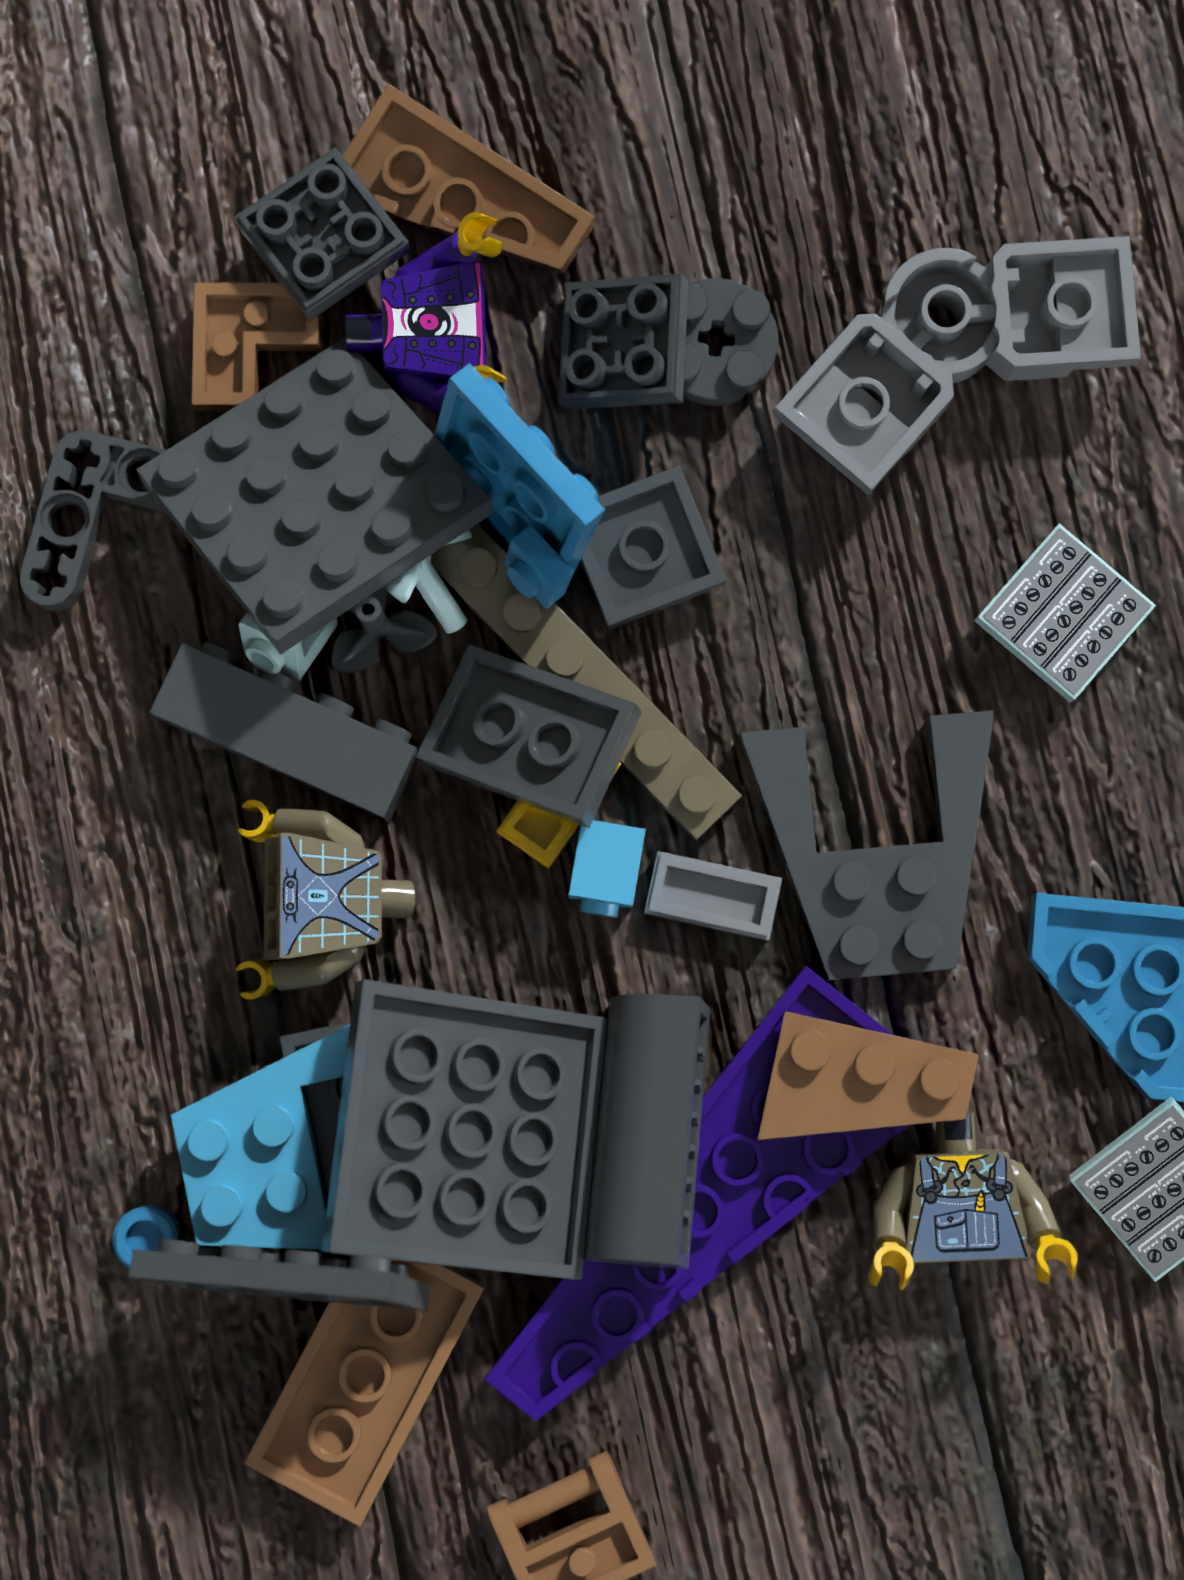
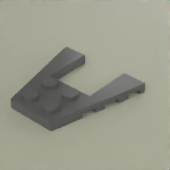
(889, 904)

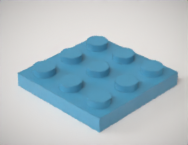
(516, 468)

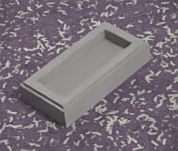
(713, 896)

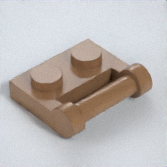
(595, 1548)

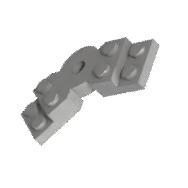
(1023, 315)

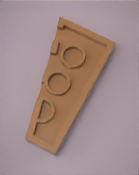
(439, 174)

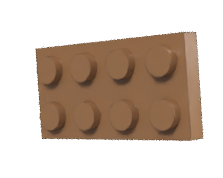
(361, 1393)

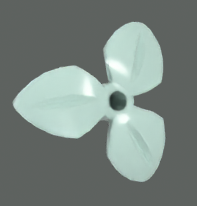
(432, 590)

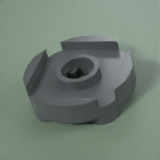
(754, 332)

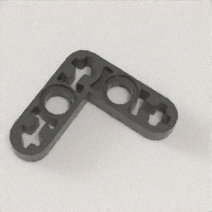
(105, 482)

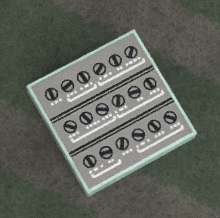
(1065, 613)
(1140, 1188)

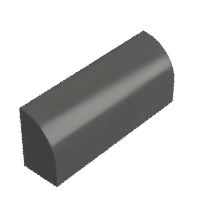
(648, 1131)

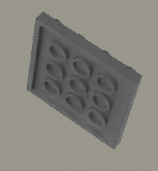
(314, 494)
(465, 1132)

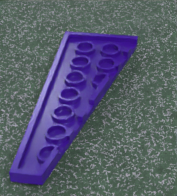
(741, 1199)

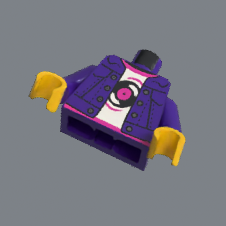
(432, 316)

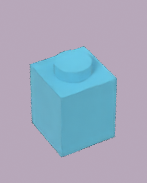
(606, 867)

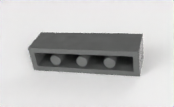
(285, 731)

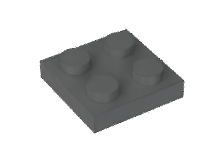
(649, 549)

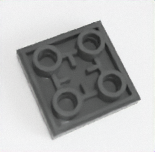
(322, 234)
(623, 342)

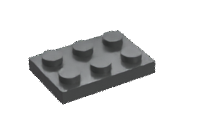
(529, 735)

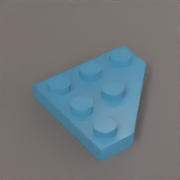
(1121, 979)

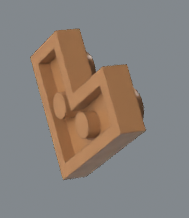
(231, 329)

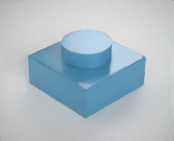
(537, 568)

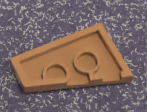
(860, 1079)

